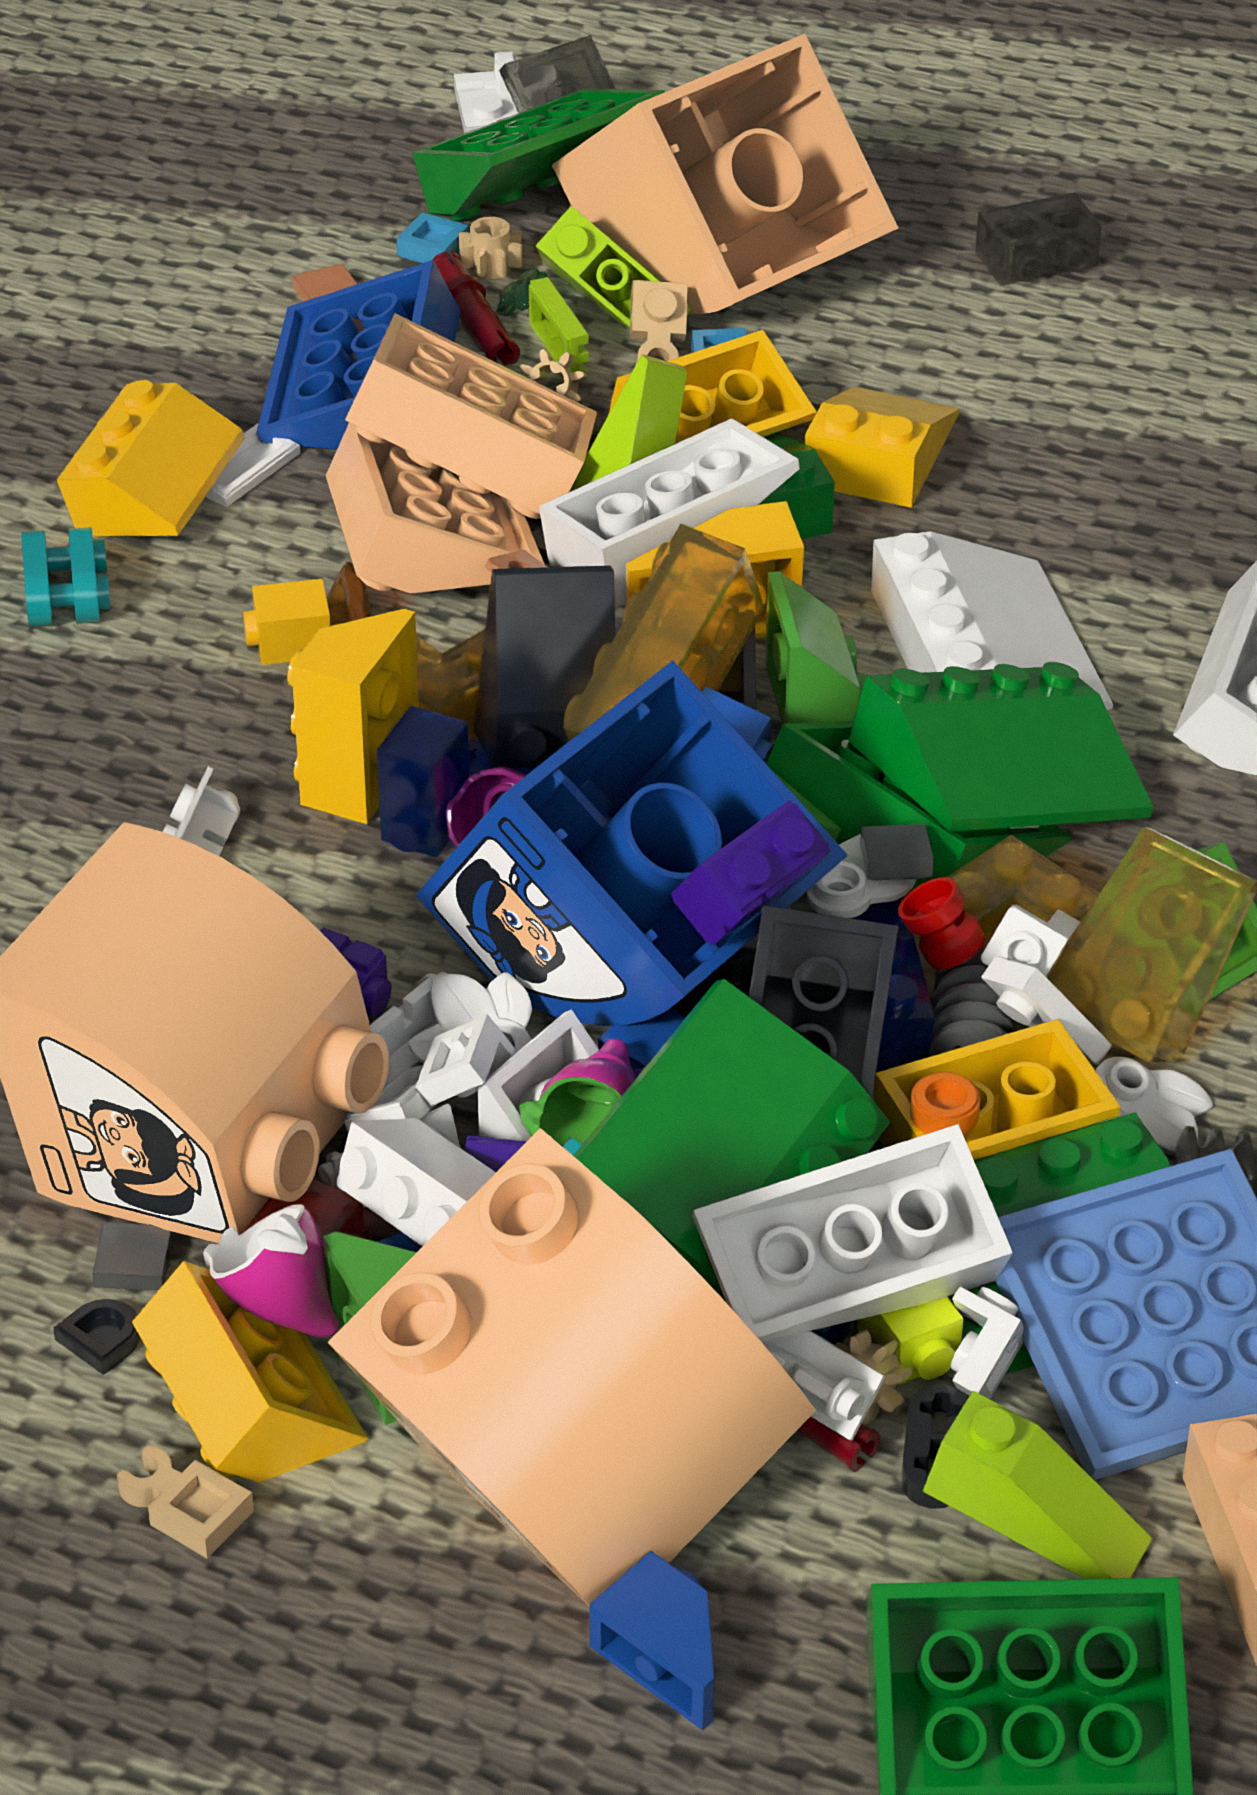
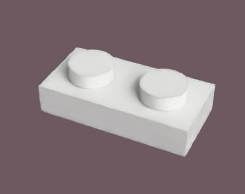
(1034, 1000)

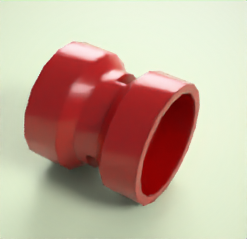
(939, 918)

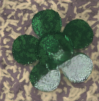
(516, 293)

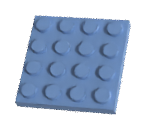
(1141, 1307)

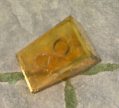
(1154, 946)

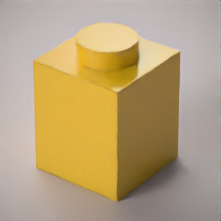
(285, 618)

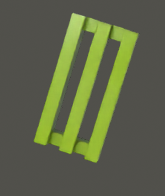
(557, 325)

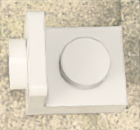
(1030, 939)
(463, 1060)
(987, 1356)

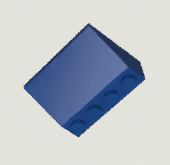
(313, 364)

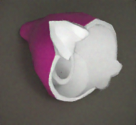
(277, 1271)

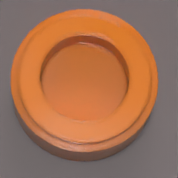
(943, 1102)

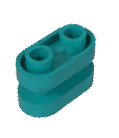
(86, 592)

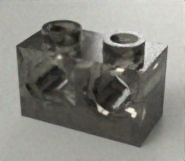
(1038, 239)

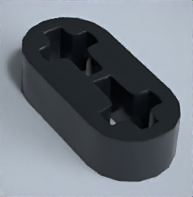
(921, 1443)

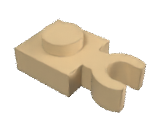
(658, 317)
(189, 1506)

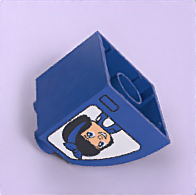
(583, 854)

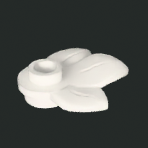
(848, 891)
(462, 999)
(1159, 1097)

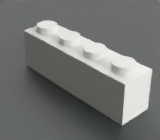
(408, 1174)

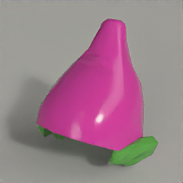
(580, 1094)

